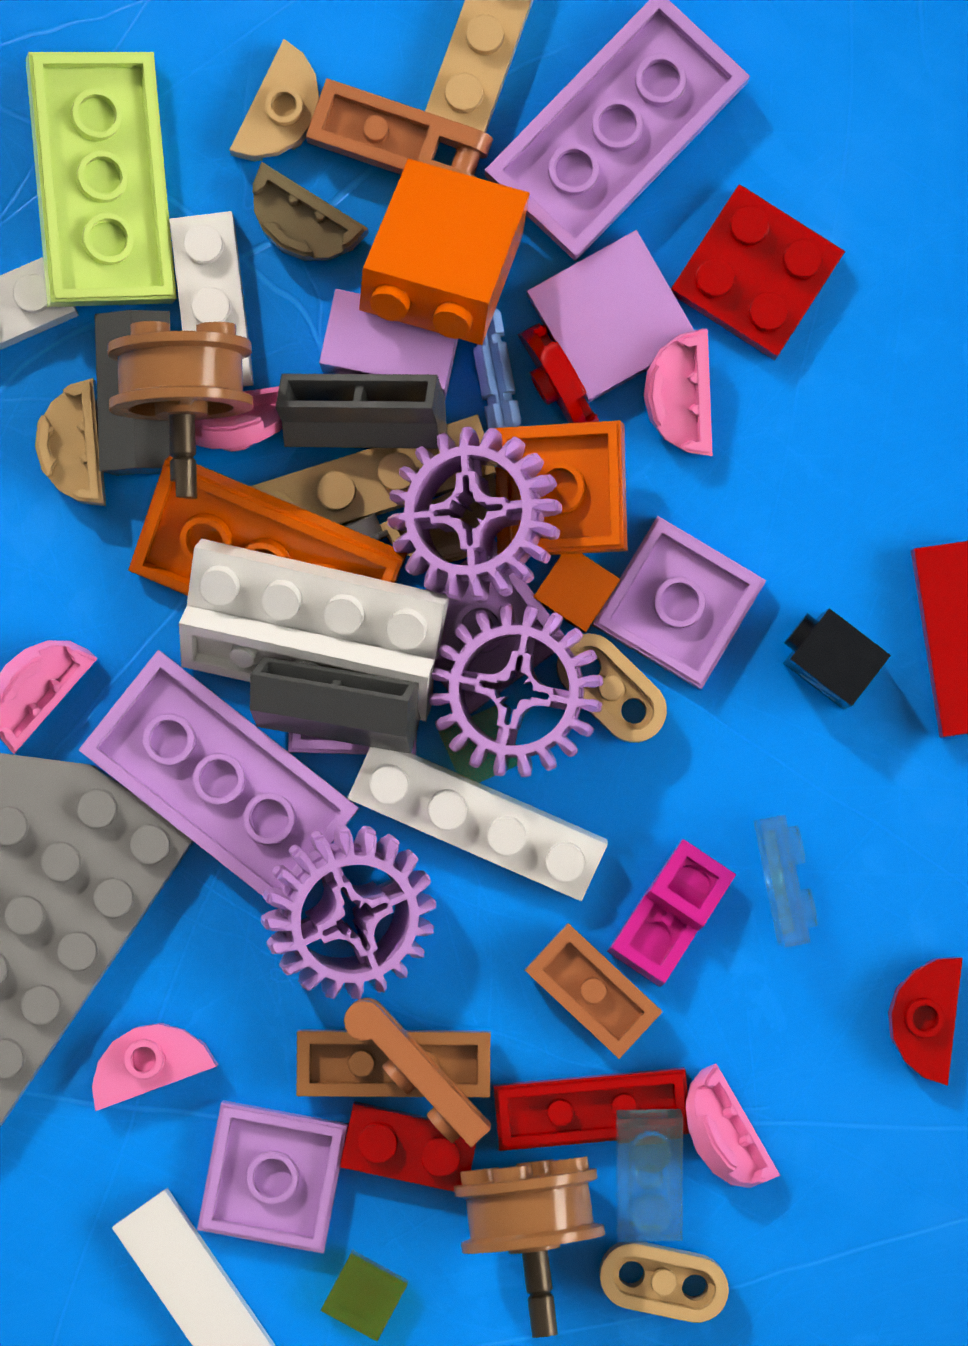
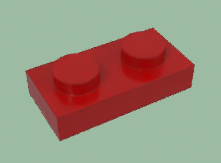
(403, 1148)

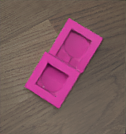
(671, 913)

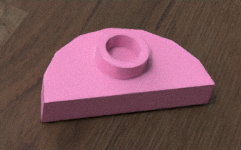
(680, 393)
(242, 430)
(36, 684)
(146, 1061)
(724, 1132)

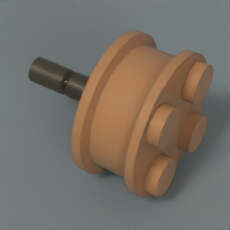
(180, 381)
(528, 1213)

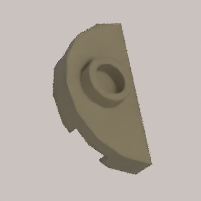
(301, 221)

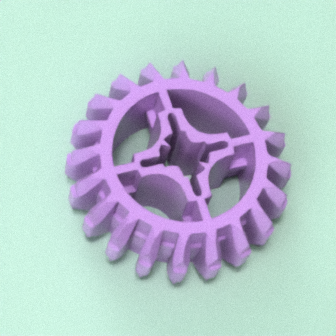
(471, 487)
(461, 679)
(325, 918)

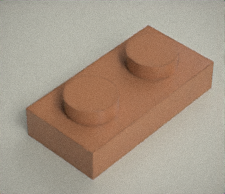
(593, 990)

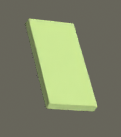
(100, 178)

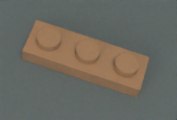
(342, 1066)

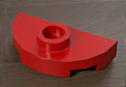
(555, 376)
(925, 1017)

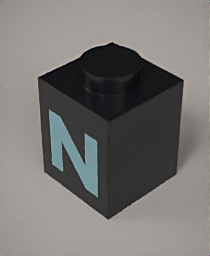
(834, 657)

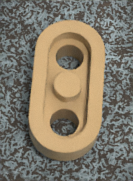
(620, 683)
(662, 1280)

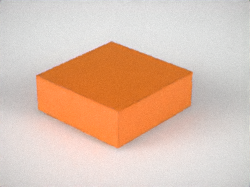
(576, 589)

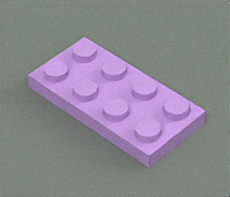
(618, 125)
(214, 774)

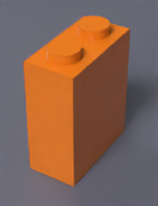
(443, 251)

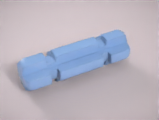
(496, 377)

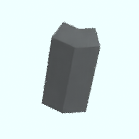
(361, 410)
(125, 443)
(335, 704)

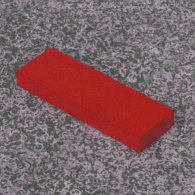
(943, 606)
(581, 1107)

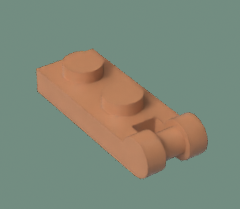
(390, 132)
(413, 1068)

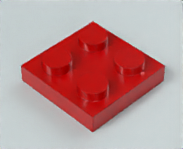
(757, 272)

